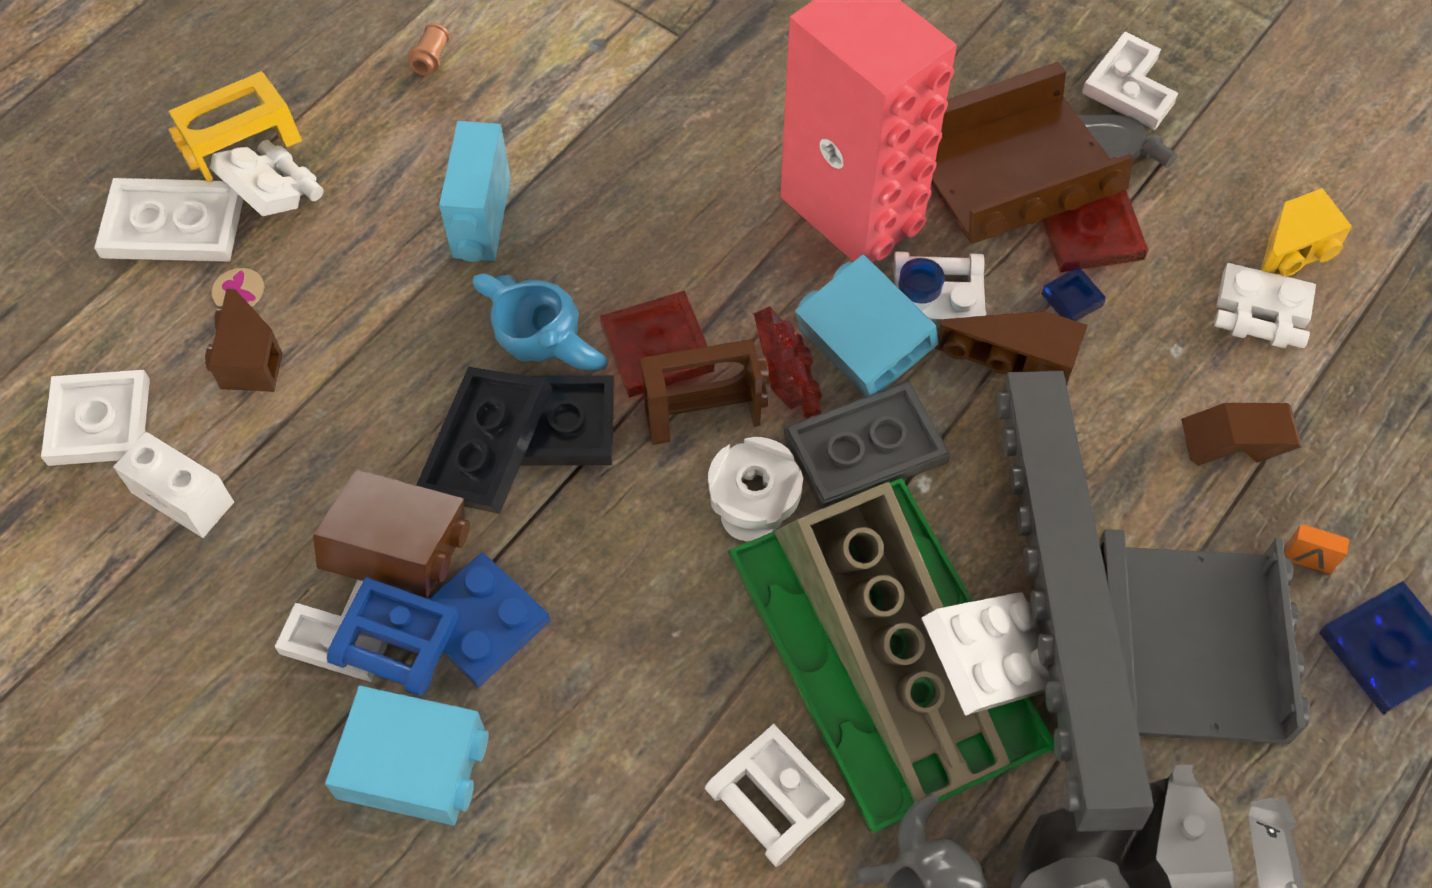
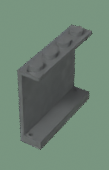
(1208, 641)

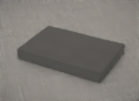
(866, 444)

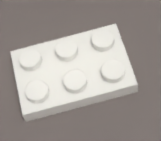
(169, 220)
(989, 651)

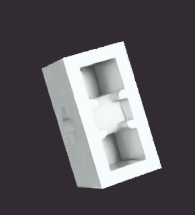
(174, 484)

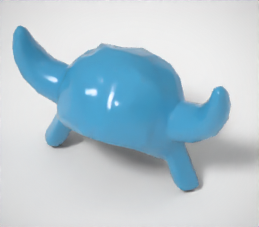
(537, 322)

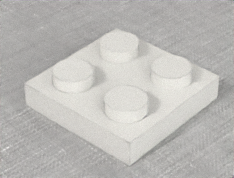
(94, 416)

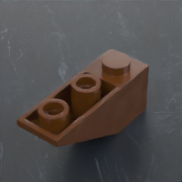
(1014, 341)

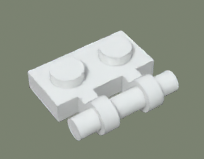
(259, 180)
(1267, 297)

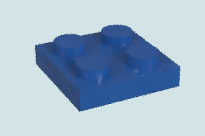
(492, 620)

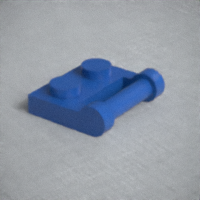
(397, 620)

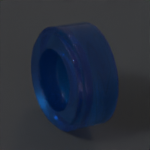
(921, 280)

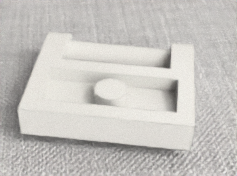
(956, 298)
(787, 782)

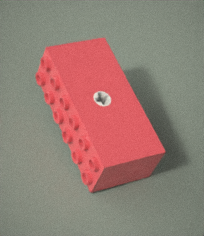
(863, 120)

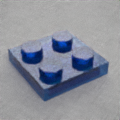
(1386, 646)

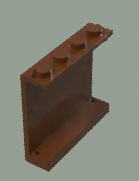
(1020, 156)

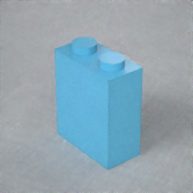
(475, 191)
(866, 326)
(407, 755)

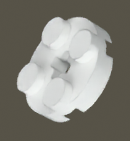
(755, 508)

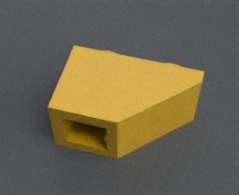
(1305, 232)

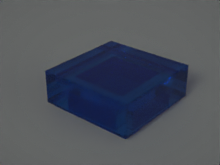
(1073, 295)

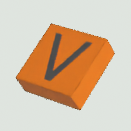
(1316, 548)

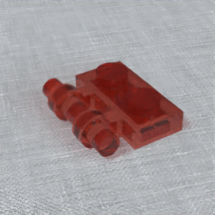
(788, 363)

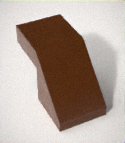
(1255, 428)

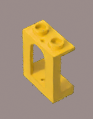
(270, 113)

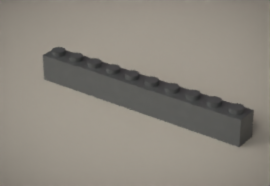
(1073, 603)

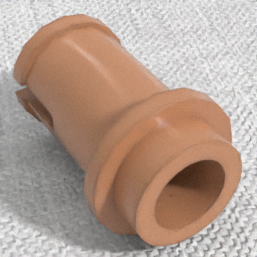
(425, 56)

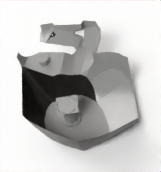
(1175, 849)

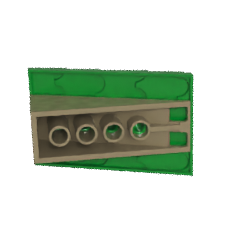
(846, 618)

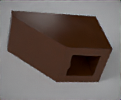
(243, 348)

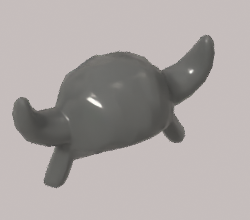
(925, 862)

